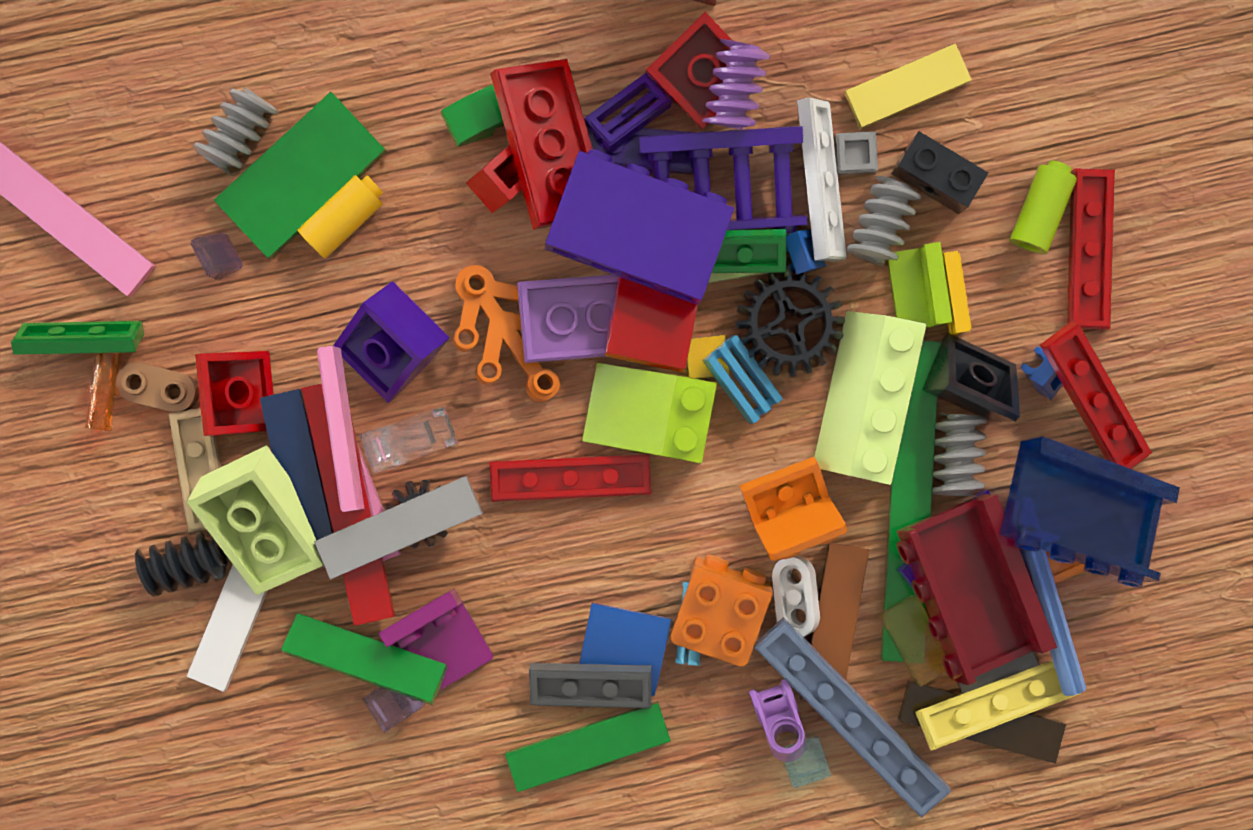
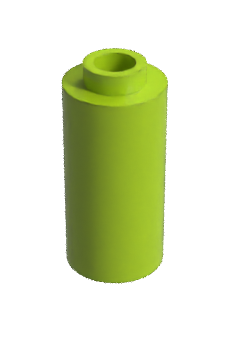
(1043, 207)

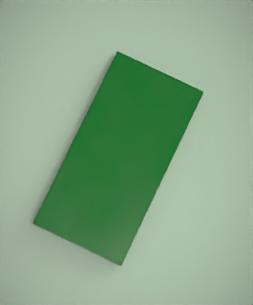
(299, 175)

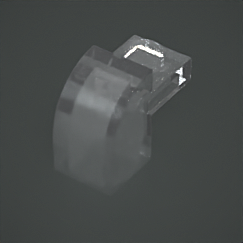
(408, 440)

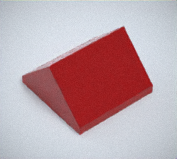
(232, 391)

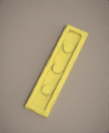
(990, 705)

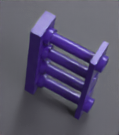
(740, 146)

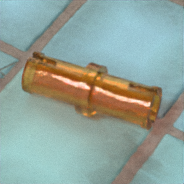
(102, 391)

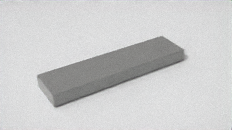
(398, 527)

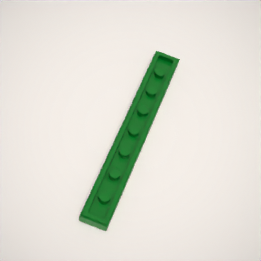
(910, 486)

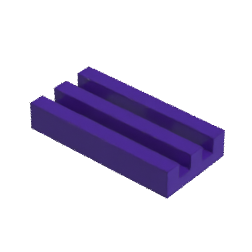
(636, 124)

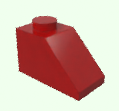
(496, 181)

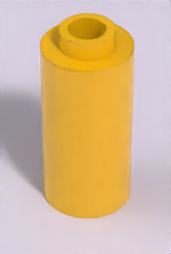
(341, 215)

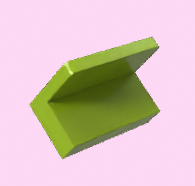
(920, 286)

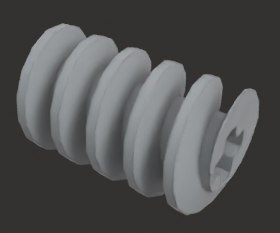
(235, 129)
(883, 221)
(959, 455)

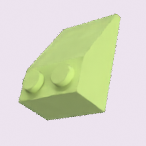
(257, 520)

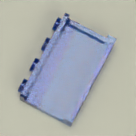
(1085, 510)

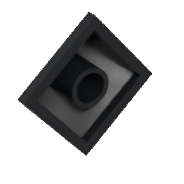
(974, 380)

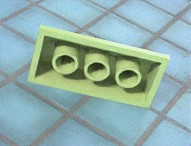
(869, 396)

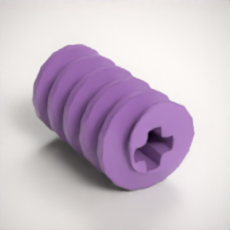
(736, 85)

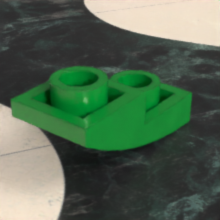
(473, 117)

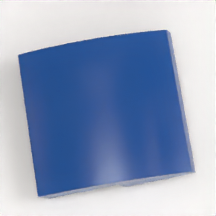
(625, 638)

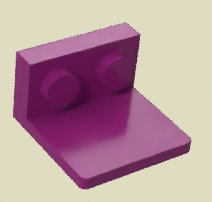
(442, 633)

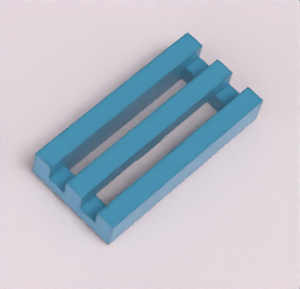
(756, 373)

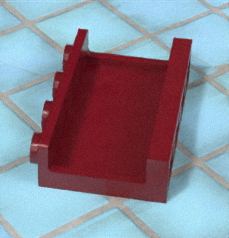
(974, 588)

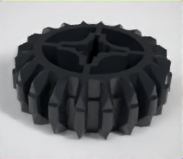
(783, 304)

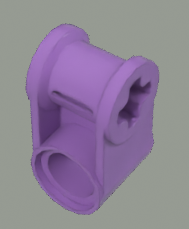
(778, 714)

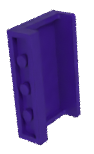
(639, 226)

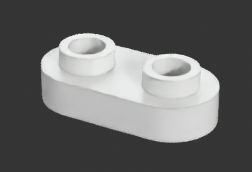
(791, 596)

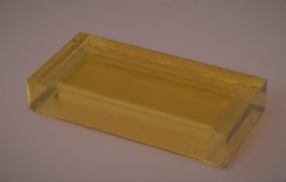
(910, 633)

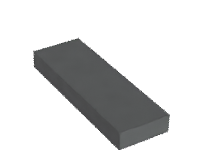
(590, 685)

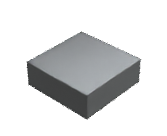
(856, 153)

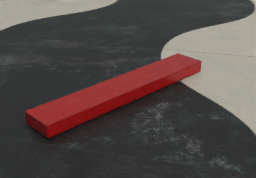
(368, 584)

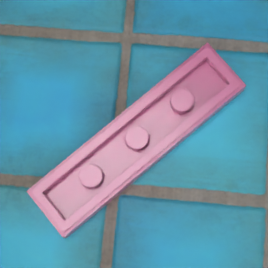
(340, 428)

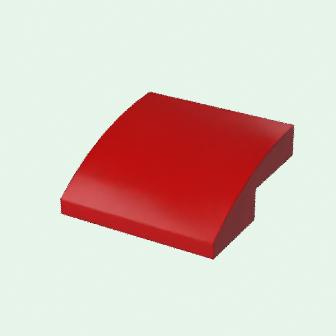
(650, 327)

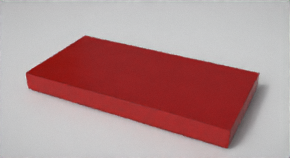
(542, 130)

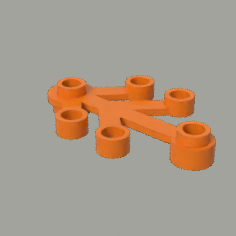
(501, 326)

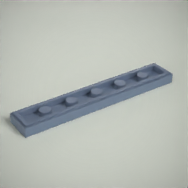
(852, 717)

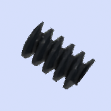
(180, 565)

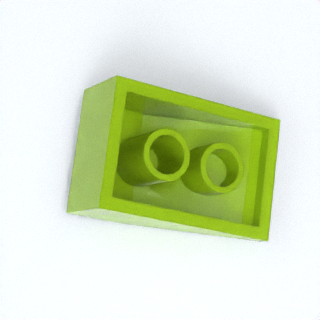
(649, 412)

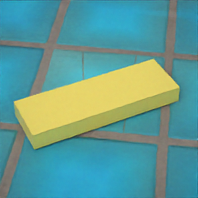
(907, 86)

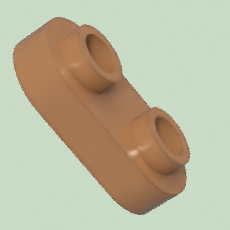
(156, 386)

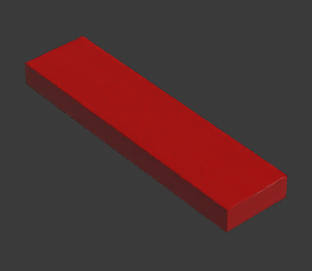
(1091, 249)
(1095, 396)
(570, 478)

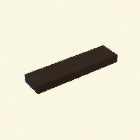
(1025, 735)

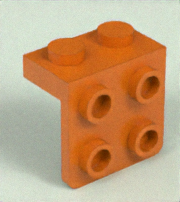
(792, 510)
(722, 610)

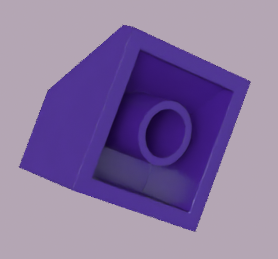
(390, 341)

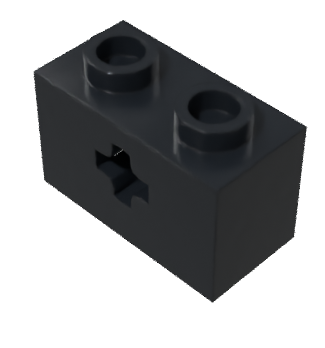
(939, 173)

